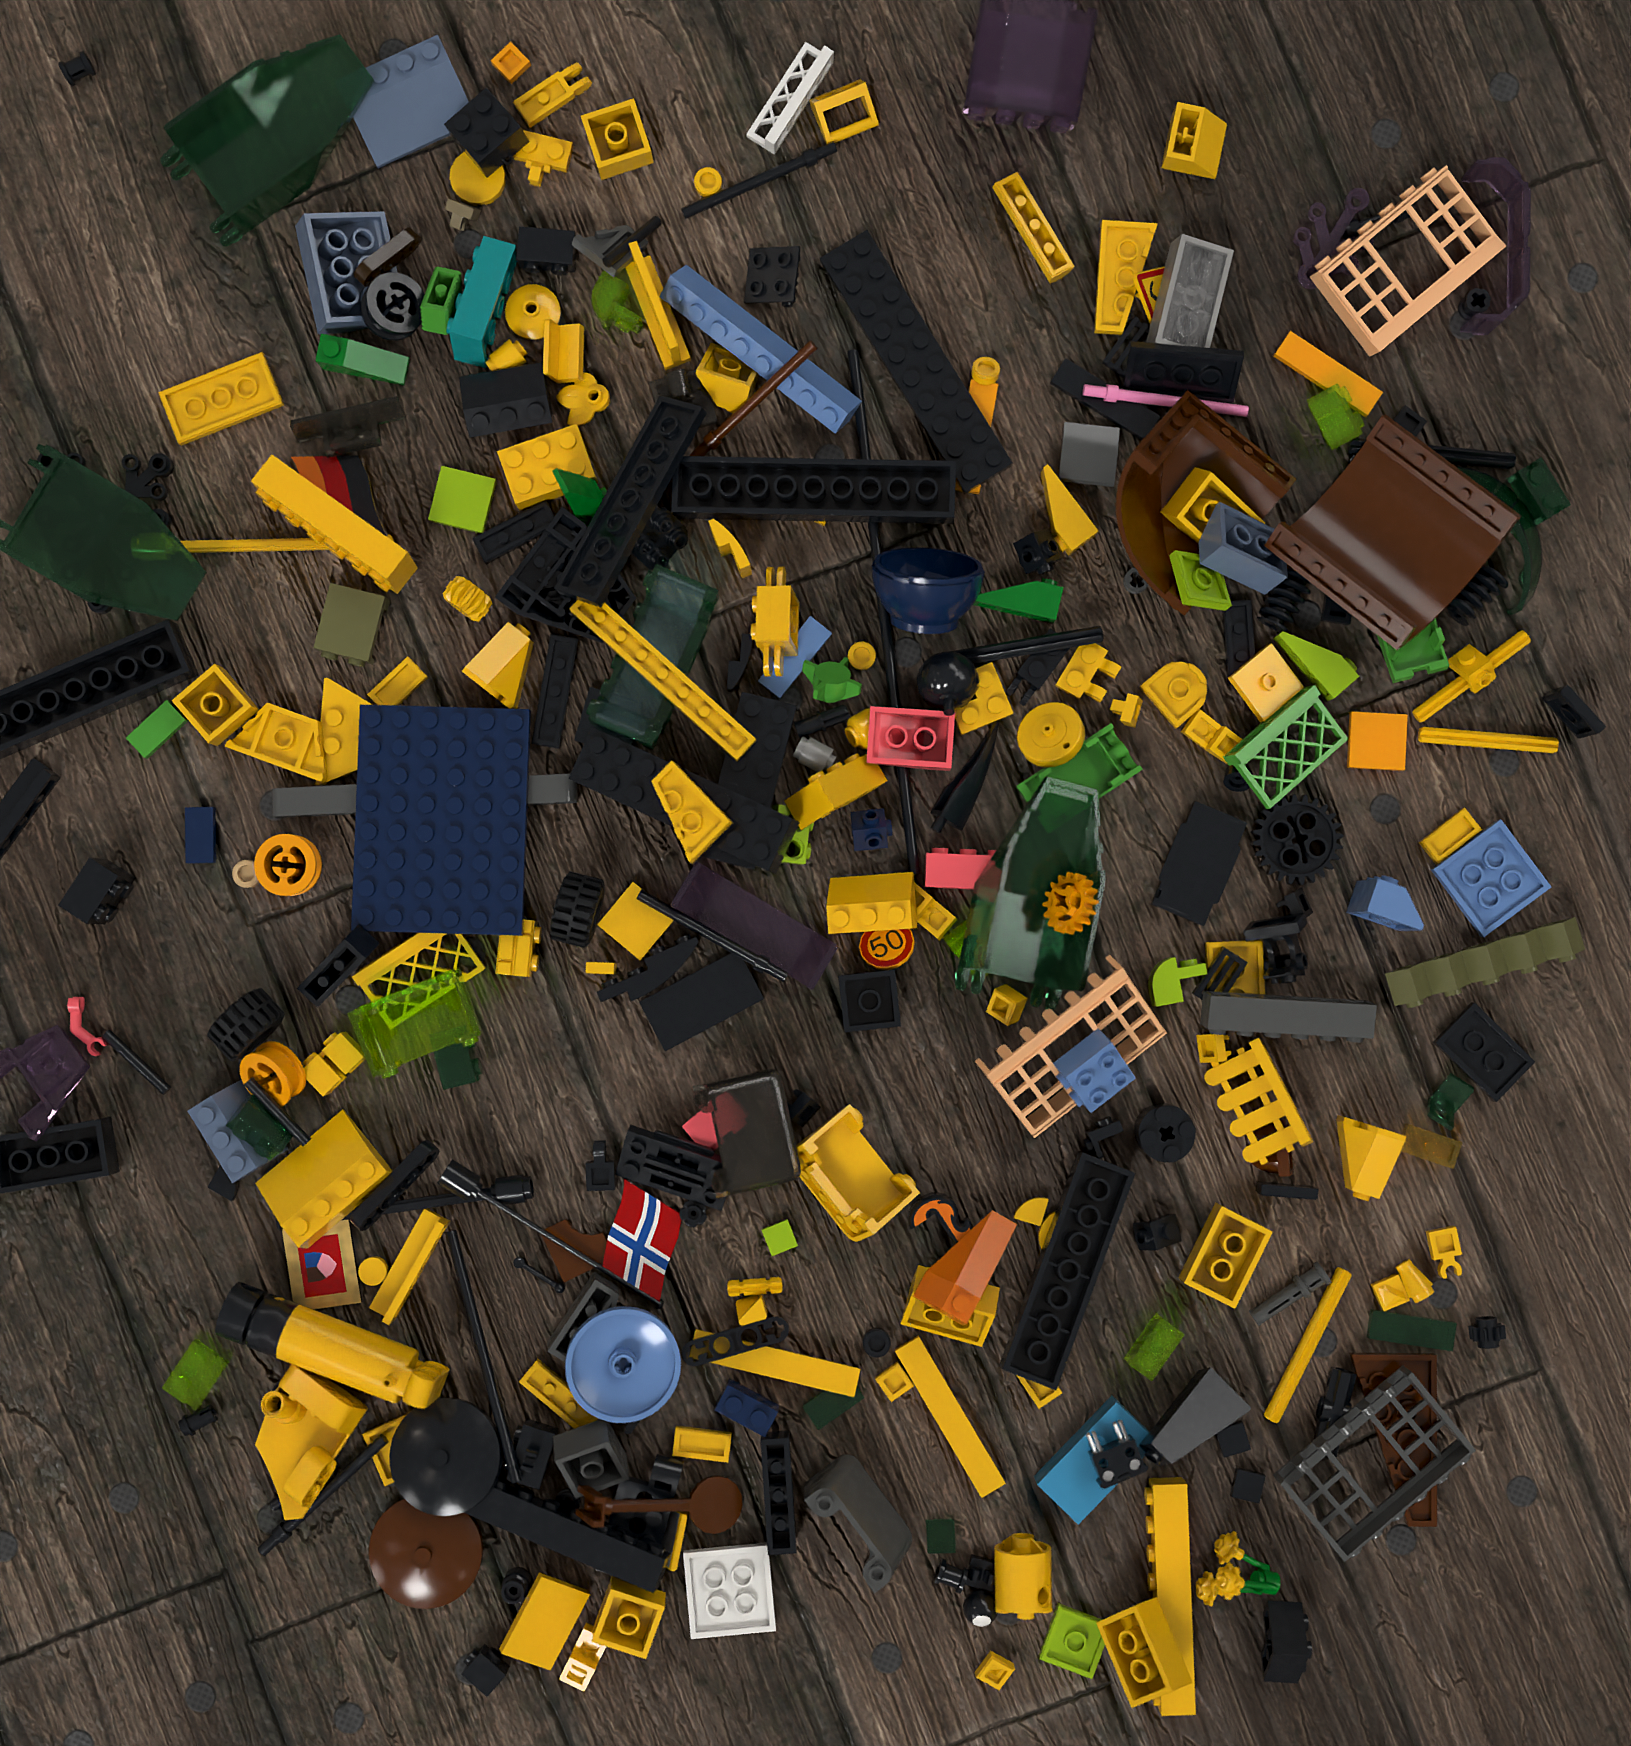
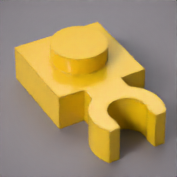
(1445, 1245)

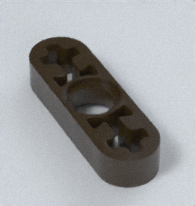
(387, 256)

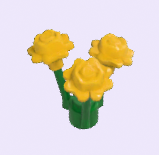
(1228, 1579)

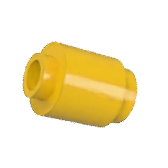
(507, 356)

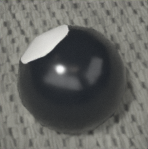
(980, 1607)

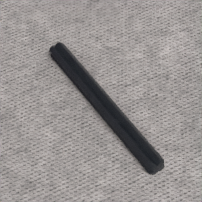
(1460, 455)
(1033, 645)

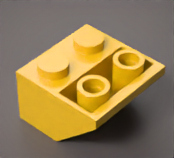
(1194, 141)

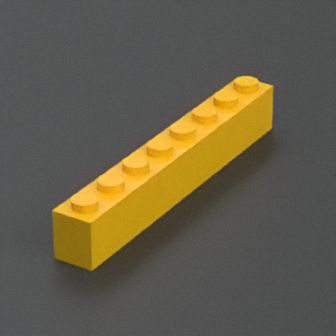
(1172, 1578)

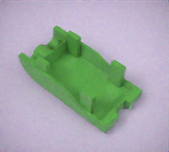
(1421, 653)
(1099, 765)

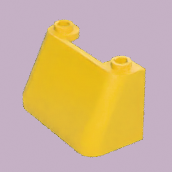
(851, 1176)

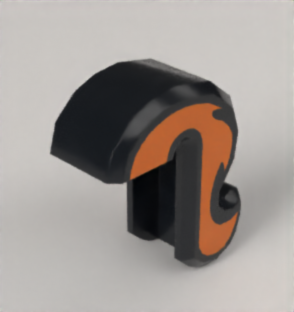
(945, 1211)

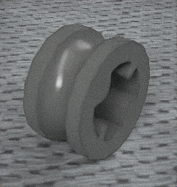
(1127, 579)

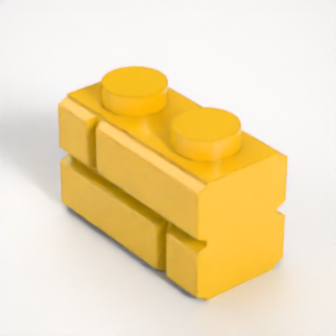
(517, 952)

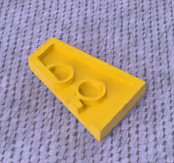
(691, 811)

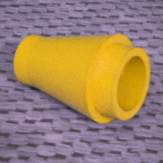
(1414, 1281)

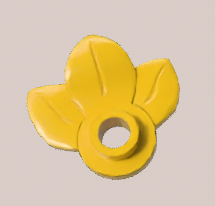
(579, 399)

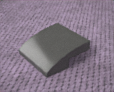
(1088, 454)

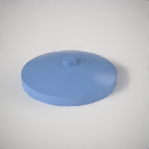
(622, 1364)

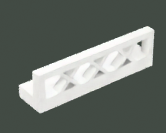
(795, 101)

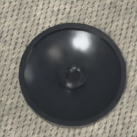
(446, 1457)

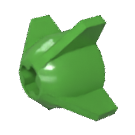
(831, 680)

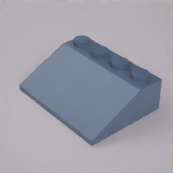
(409, 101)
(330, 253)

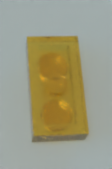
(1430, 1146)

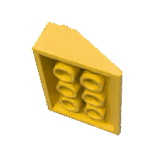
(323, 1180)

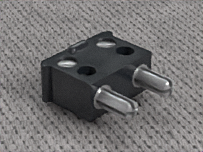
(1117, 1463)

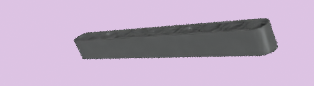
(342, 798)

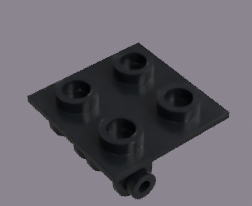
(772, 275)

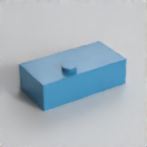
(1070, 1475)

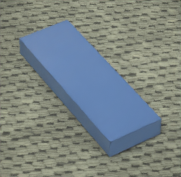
(810, 640)

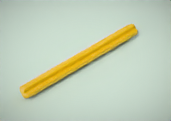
(1307, 1345)

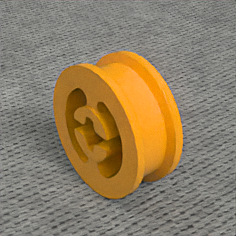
(286, 885)
(276, 1058)

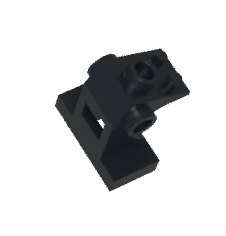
(1277, 966)

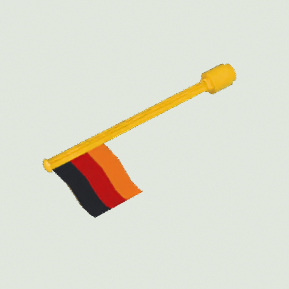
(339, 477)

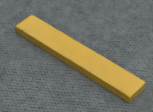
(785, 1365)
(950, 1416)

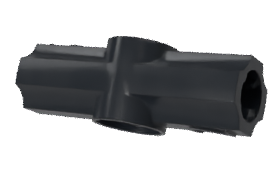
(1335, 1400)

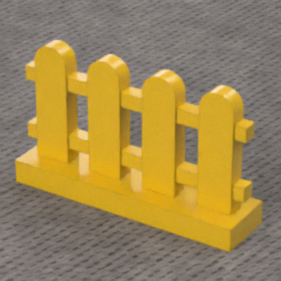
(1265, 1115)

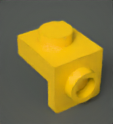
(1473, 667)

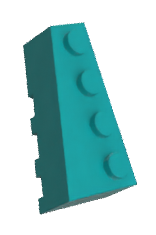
(481, 301)

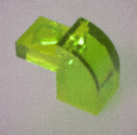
(607, 303)

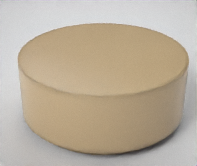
(244, 874)

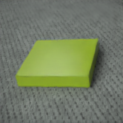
(462, 500)
(1197, 583)
(1073, 1641)

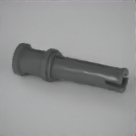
(1300, 1287)

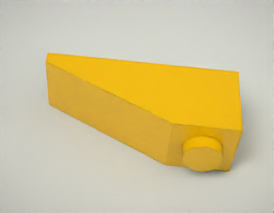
(1067, 519)

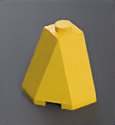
(503, 664)
(1367, 1156)

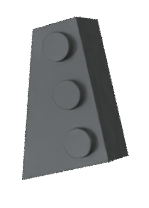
(594, 1297)

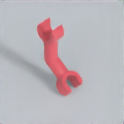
(76, 1008)

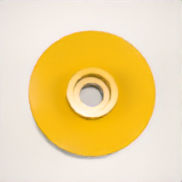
(526, 324)

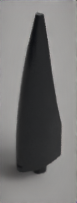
(962, 792)

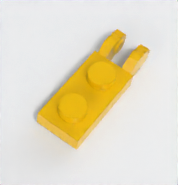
(551, 95)

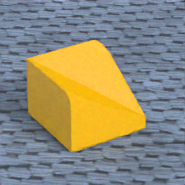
(1006, 1004)
(751, 1309)

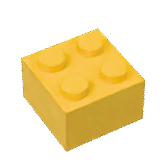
(617, 139)
(215, 705)
(628, 1618)

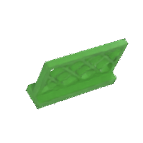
(1278, 725)

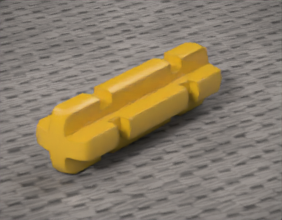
(754, 1286)

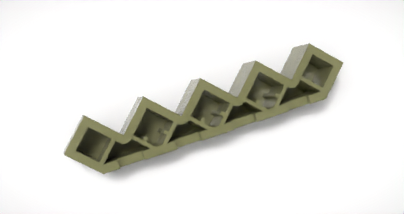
(1485, 962)

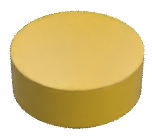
(707, 181)
(985, 370)
(861, 655)
(373, 1270)

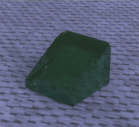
(940, 1536)

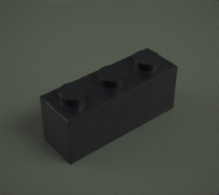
(338, 966)

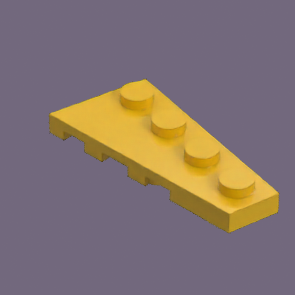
(1121, 254)

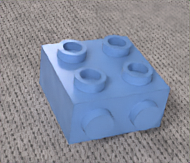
(1093, 1071)

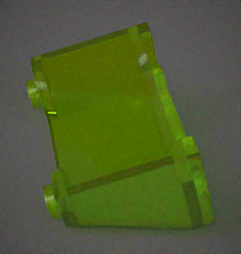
(415, 1022)

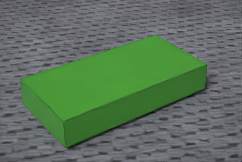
(156, 729)

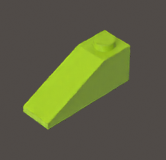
(1321, 666)

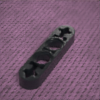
(394, 1185)
(736, 1343)

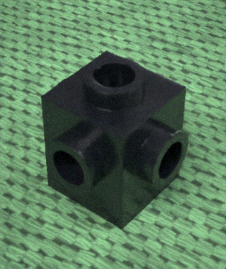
(1038, 552)

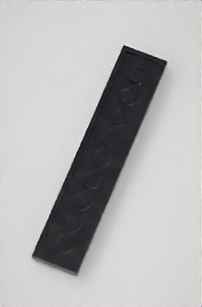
(915, 361)

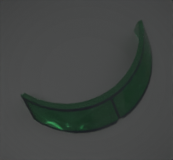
(1524, 531)

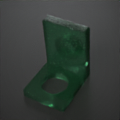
(1448, 1100)

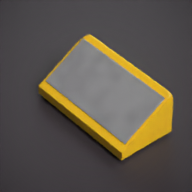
(674, 1537)

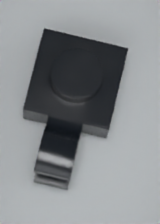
(600, 1173)

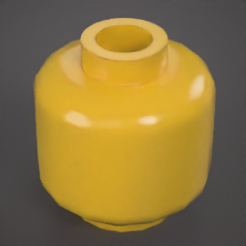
(858, 729)

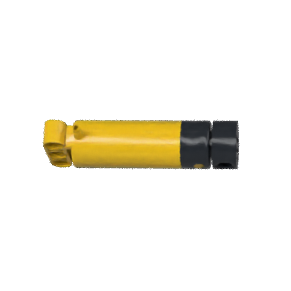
(329, 1347)

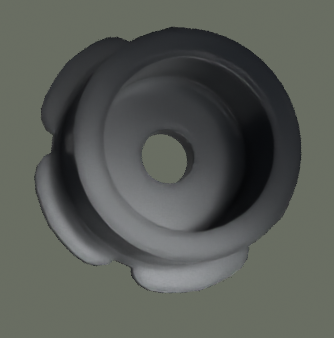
(699, 1218)

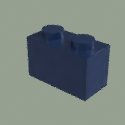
(747, 1407)

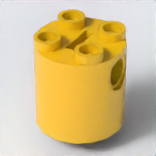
(1023, 1576)

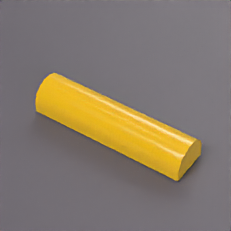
(1033, 227)

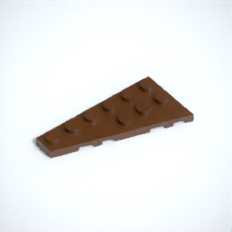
(1371, 1372)

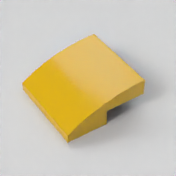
(728, 544)

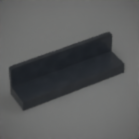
(24, 800)

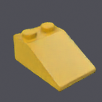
(1196, 500)

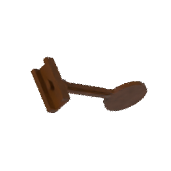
(712, 1505)

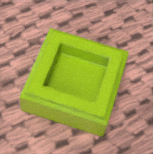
(779, 1237)

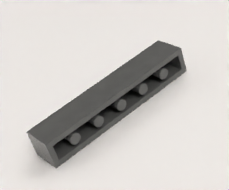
(1288, 1015)

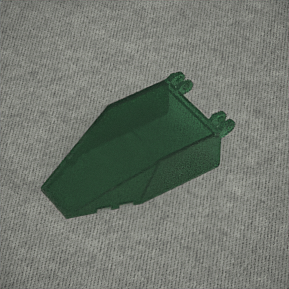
(268, 131)
(101, 542)
(1006, 917)

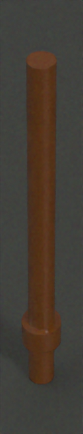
(714, 438)

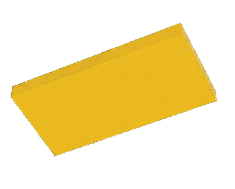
(221, 398)

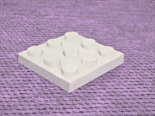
(729, 1590)

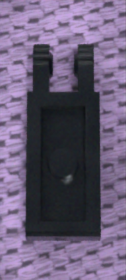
(1036, 671)

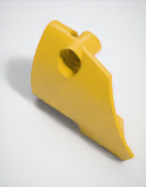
(305, 1435)

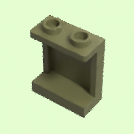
(350, 624)

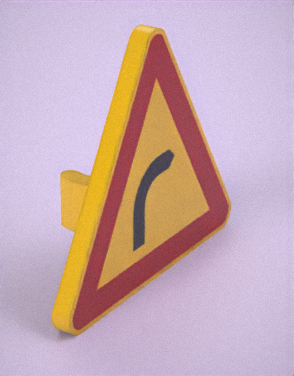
(1148, 286)

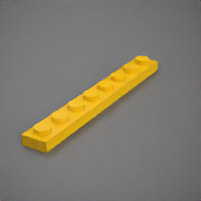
(665, 677)

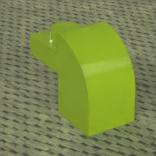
(1165, 979)

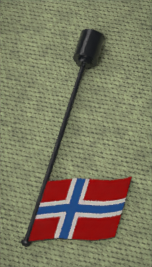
(636, 1244)

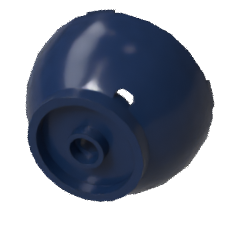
(926, 587)

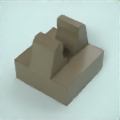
(461, 214)

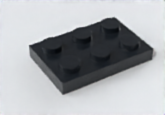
(1484, 1052)

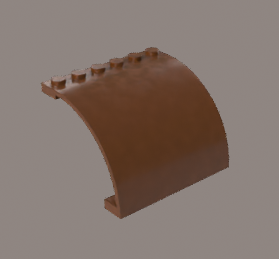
(1395, 534)

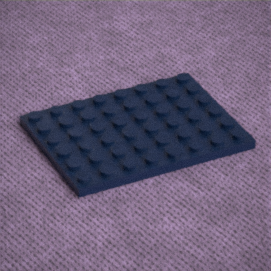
(441, 820)

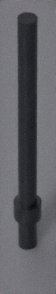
(808, 158)
(760, 962)
(284, 1530)

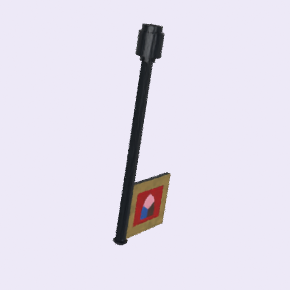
(328, 1269)

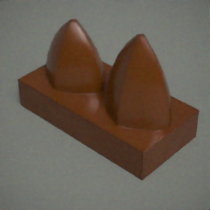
(1279, 1162)

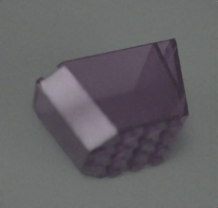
(1029, 63)

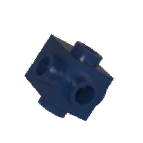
(870, 829)

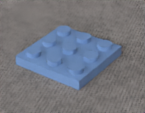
(1491, 878)

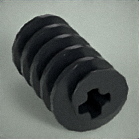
(1475, 591)
(1283, 601)

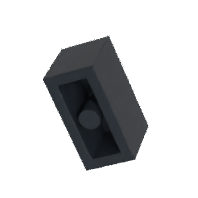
(546, 250)

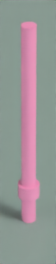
(1112, 393)

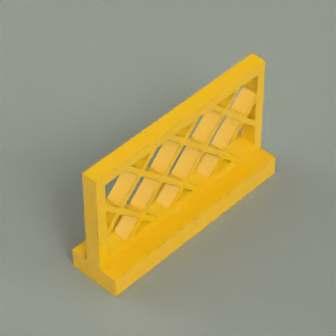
(655, 310)
(404, 951)

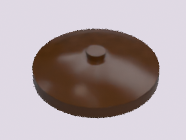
(424, 1556)

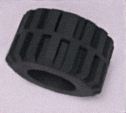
(577, 909)
(246, 1024)

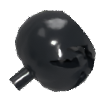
(947, 681)

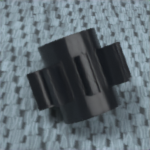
(1487, 1332)

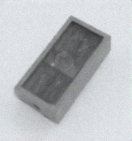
(1190, 293)

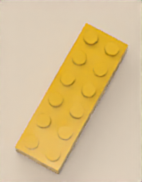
(333, 525)

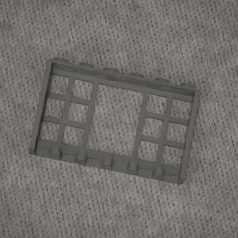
(1409, 1493)

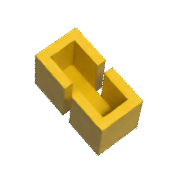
(329, 1074)

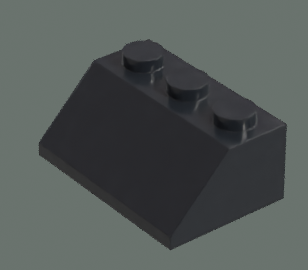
(505, 399)

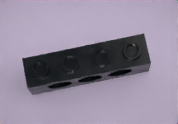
(778, 1493)

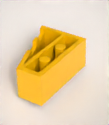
(835, 789)

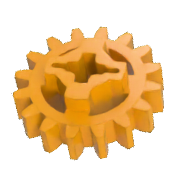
(1070, 903)

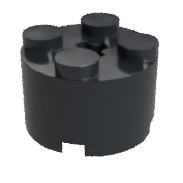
(1168, 1148)

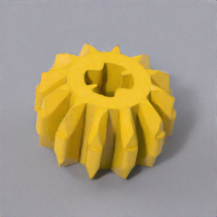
(467, 598)

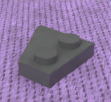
(603, 243)

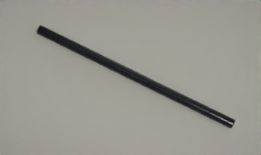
(483, 1356)

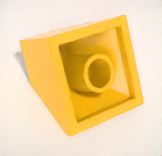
(726, 378)

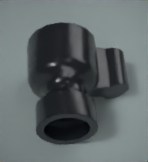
(516, 1585)

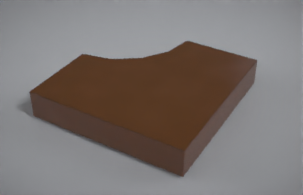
(589, 1244)

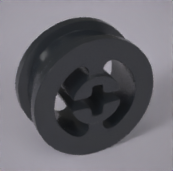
(389, 290)

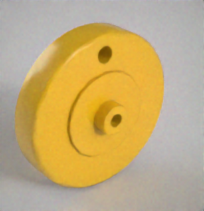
(1051, 734)

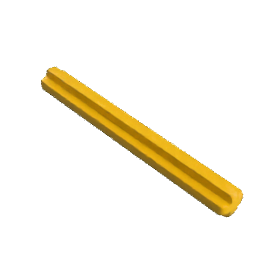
(1460, 685)
(1488, 740)

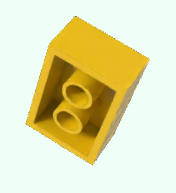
(531, 464)
(1225, 1255)
(1144, 1652)

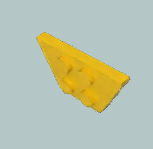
(340, 730)
(284, 740)

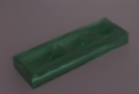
(1411, 1330)

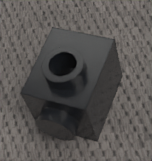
(485, 1669)

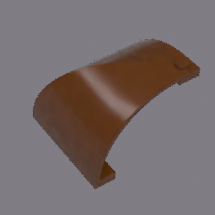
(1182, 440)

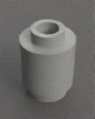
(814, 754)

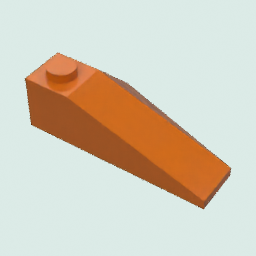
(963, 1272)

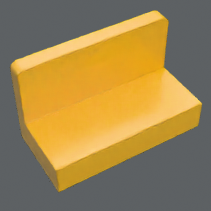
(563, 352)

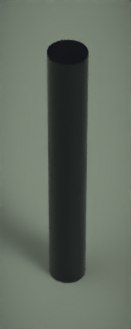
(639, 235)
(134, 1060)
(277, 1111)

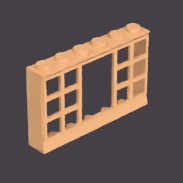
(1416, 308)
(1057, 1025)

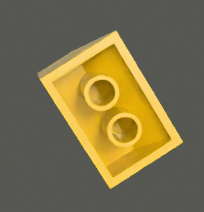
(871, 903)
(925, 1318)

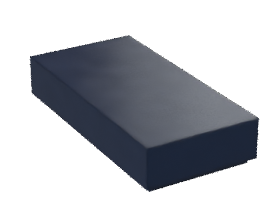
(200, 835)

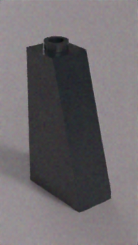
(1194, 1417)

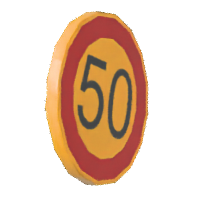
(886, 948)

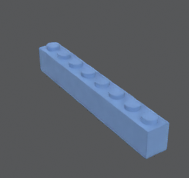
(758, 347)

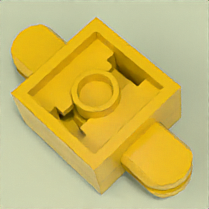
(775, 621)

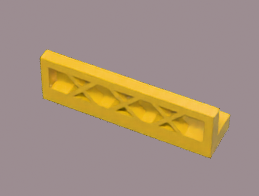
(409, 1265)

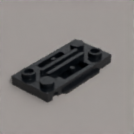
(1199, 863)
(670, 1165)

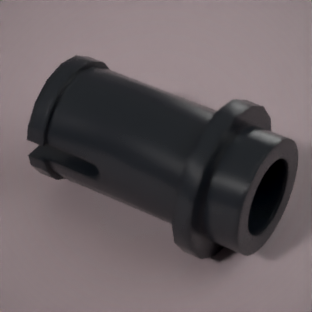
(197, 1420)

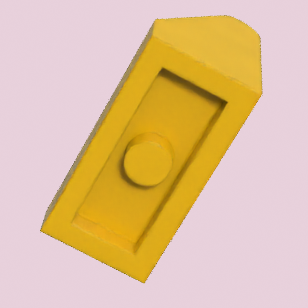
(840, 96)

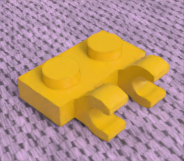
(1081, 669)

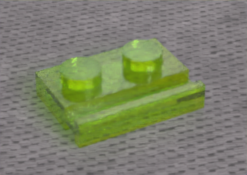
(195, 1374)

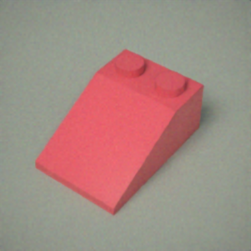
(910, 738)

